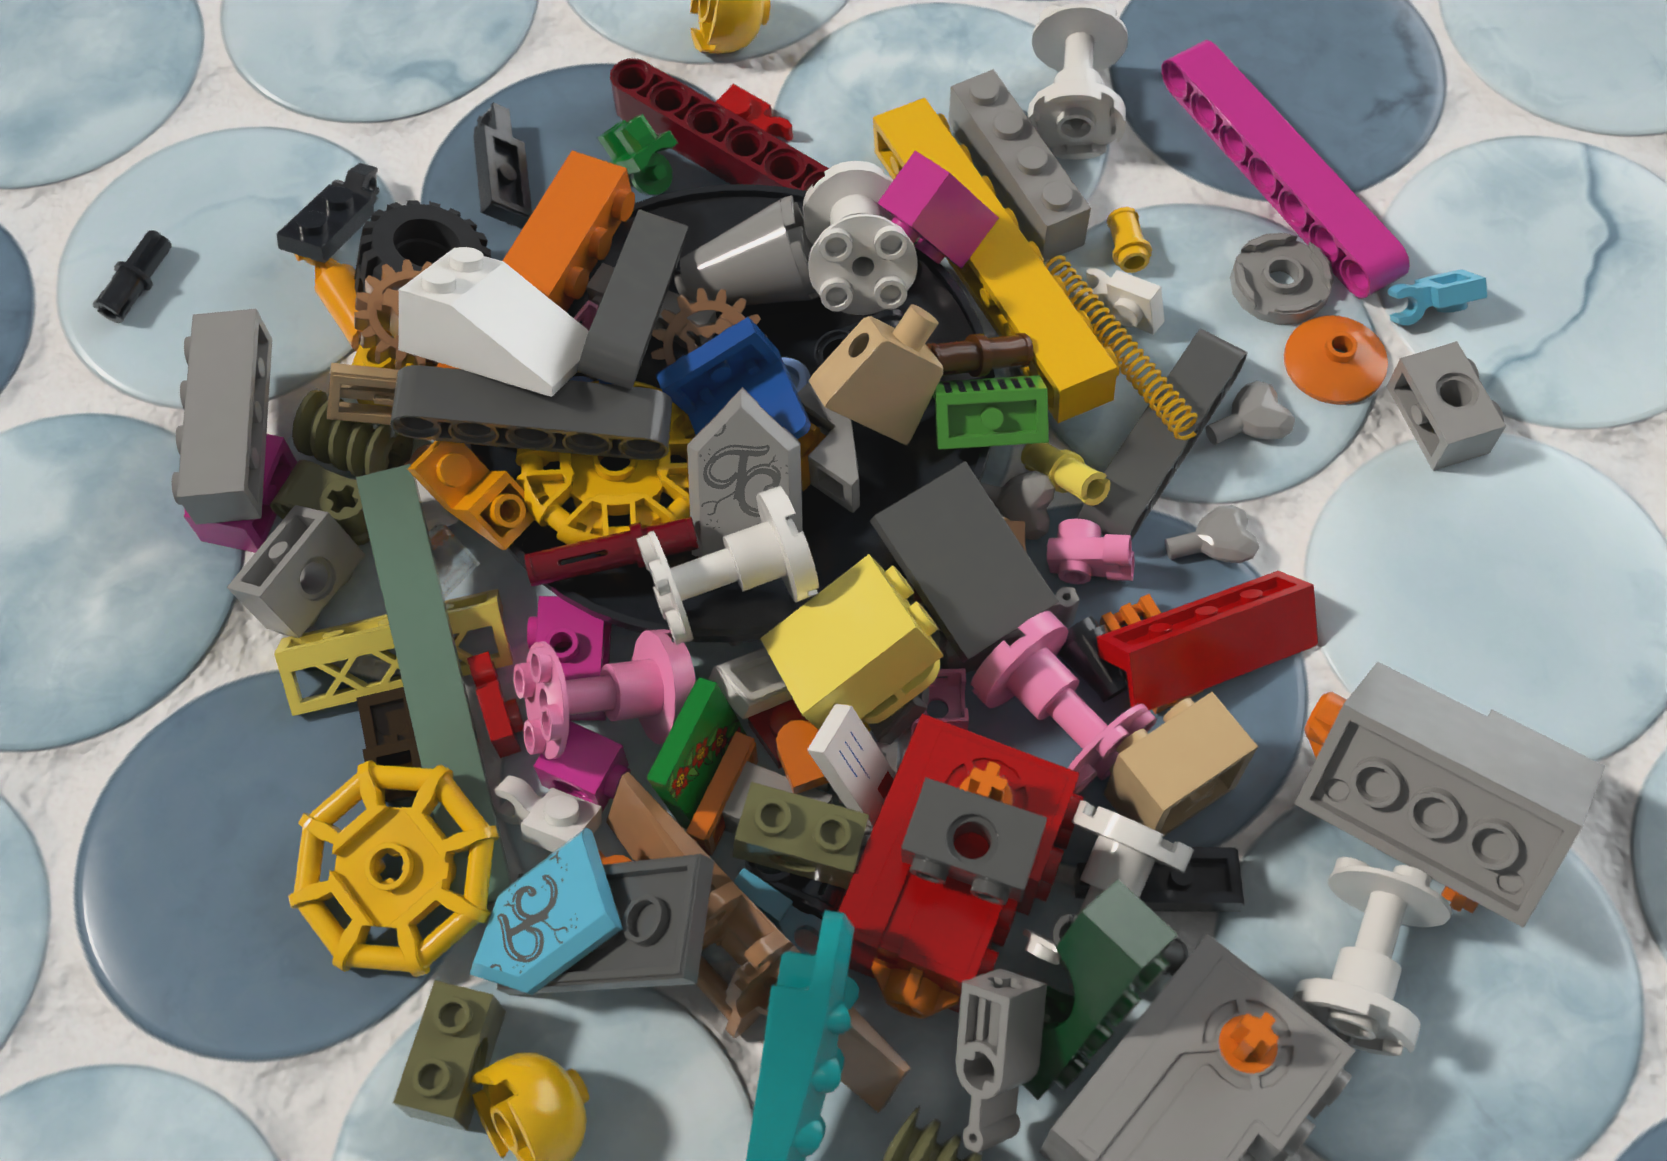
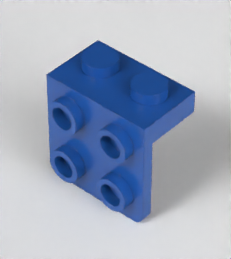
(732, 360)

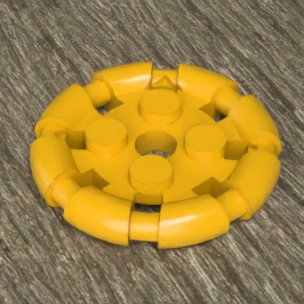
(606, 492)

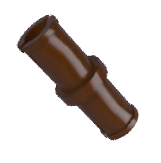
(982, 354)

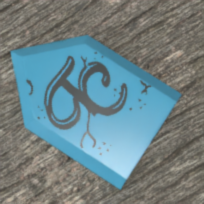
(548, 919)

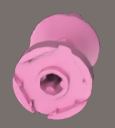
(645, 688)
(1048, 689)

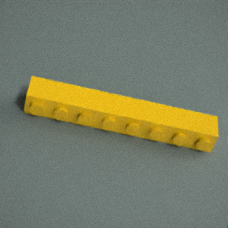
(1008, 271)

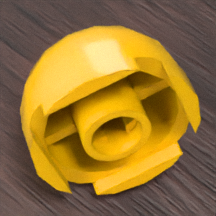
(727, 23)
(532, 1107)

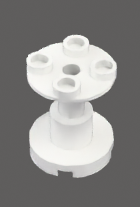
(1077, 111)
(857, 252)
(749, 557)
(1121, 852)
(1365, 976)

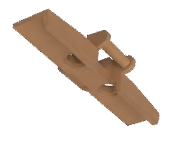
(752, 940)

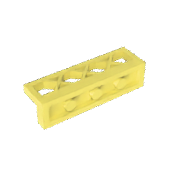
(374, 637)

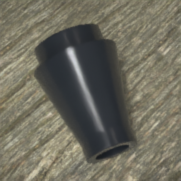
(1082, 656)

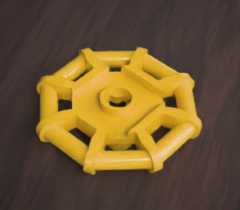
(425, 874)

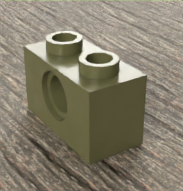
(799, 835)
(449, 1047)

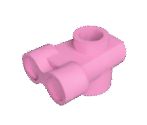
(1083, 553)

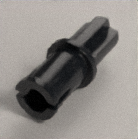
(132, 277)

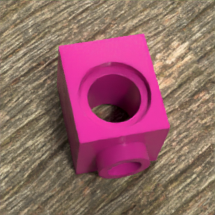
(587, 767)

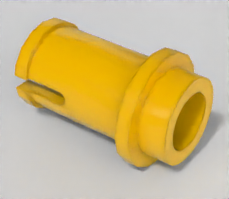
(1131, 249)

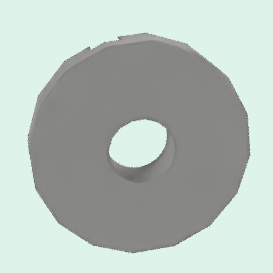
(1276, 301)

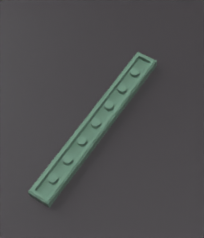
(427, 653)

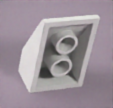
(489, 323)

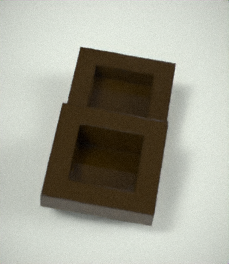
(389, 734)

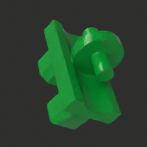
(636, 148)

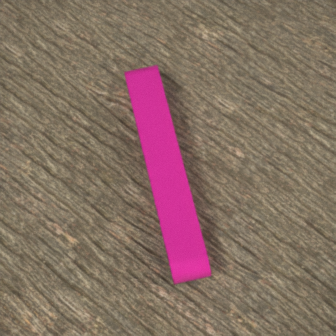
(1285, 169)

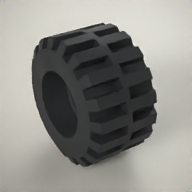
(412, 233)

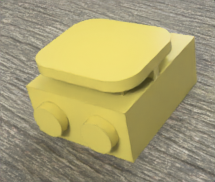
(856, 646)

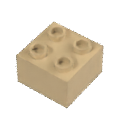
(1179, 765)

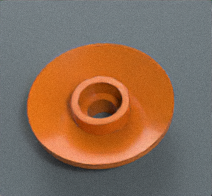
(1330, 374)

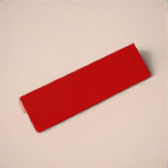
(1213, 638)

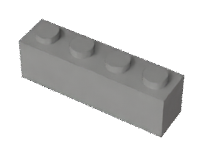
(1018, 164)
(224, 417)

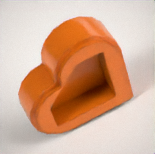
(797, 763)

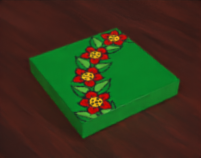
(693, 750)

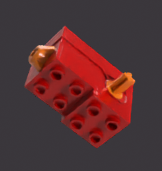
(934, 936)

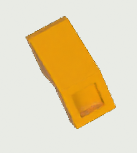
(472, 493)

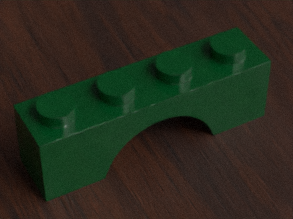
(1108, 955)

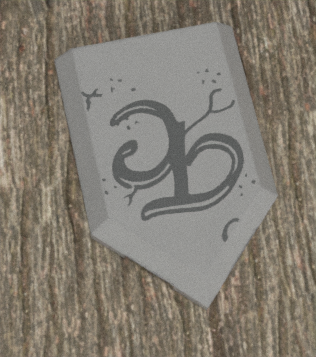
(733, 462)

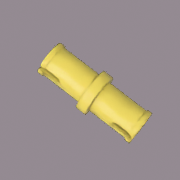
(1067, 472)

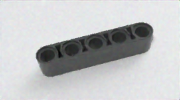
(633, 300)
(488, 412)
(1151, 451)

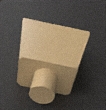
(882, 374)

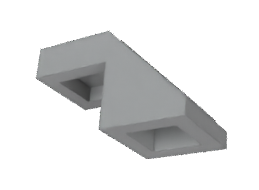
(834, 460)

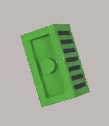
(991, 412)

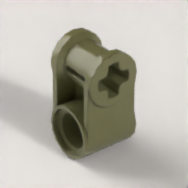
(325, 491)

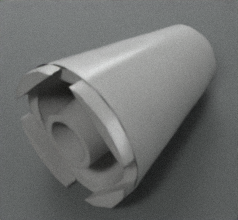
(754, 260)

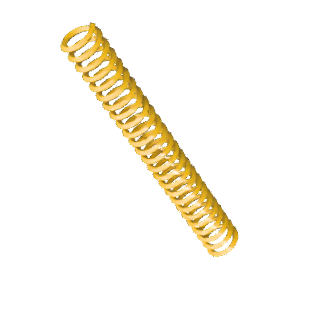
(1172, 415)

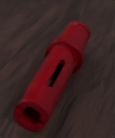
(622, 550)

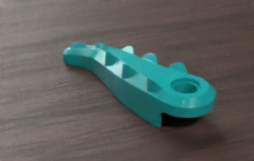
(801, 1045)

